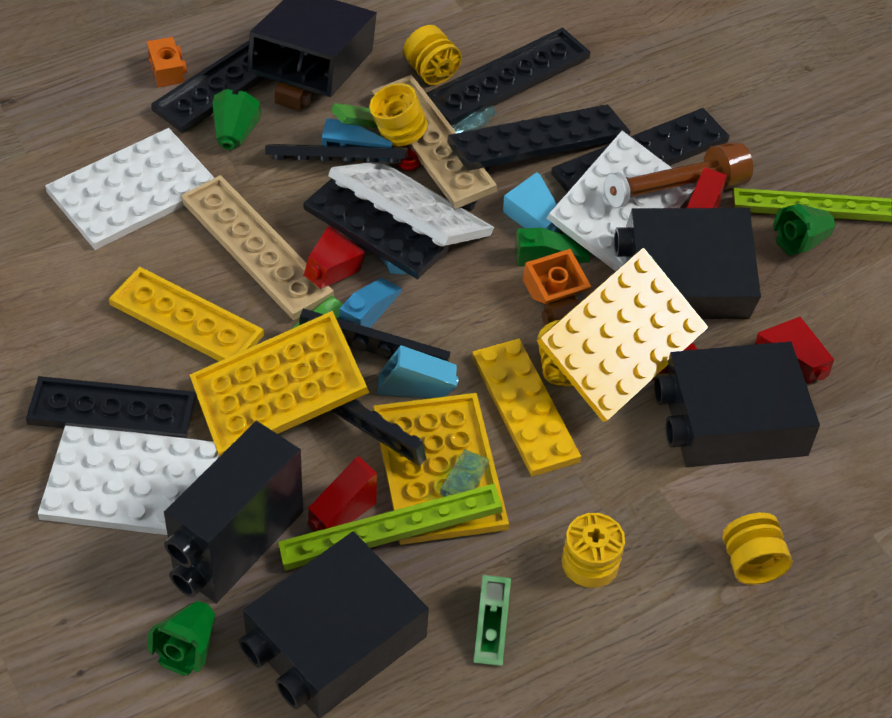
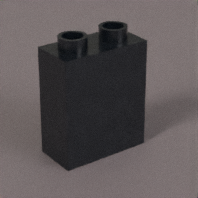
(312, 43)
(702, 253)
(737, 404)
(234, 512)
(333, 625)

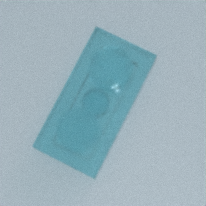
(478, 119)
(464, 474)

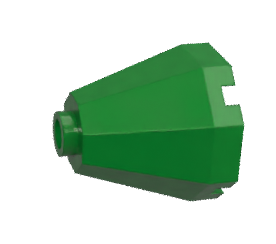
(234, 117)
(802, 228)
(183, 638)

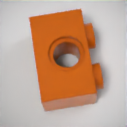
(166, 61)

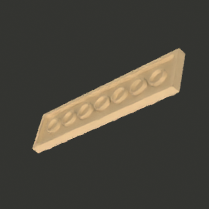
(440, 160)
(255, 246)

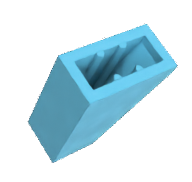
(531, 204)
(416, 375)

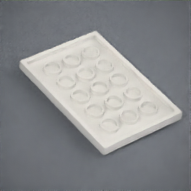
(128, 188)
(410, 202)
(588, 215)
(121, 478)

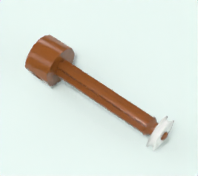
(726, 158)

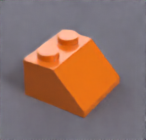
(554, 277)

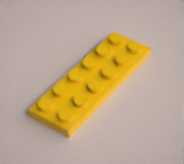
(184, 315)
(526, 407)

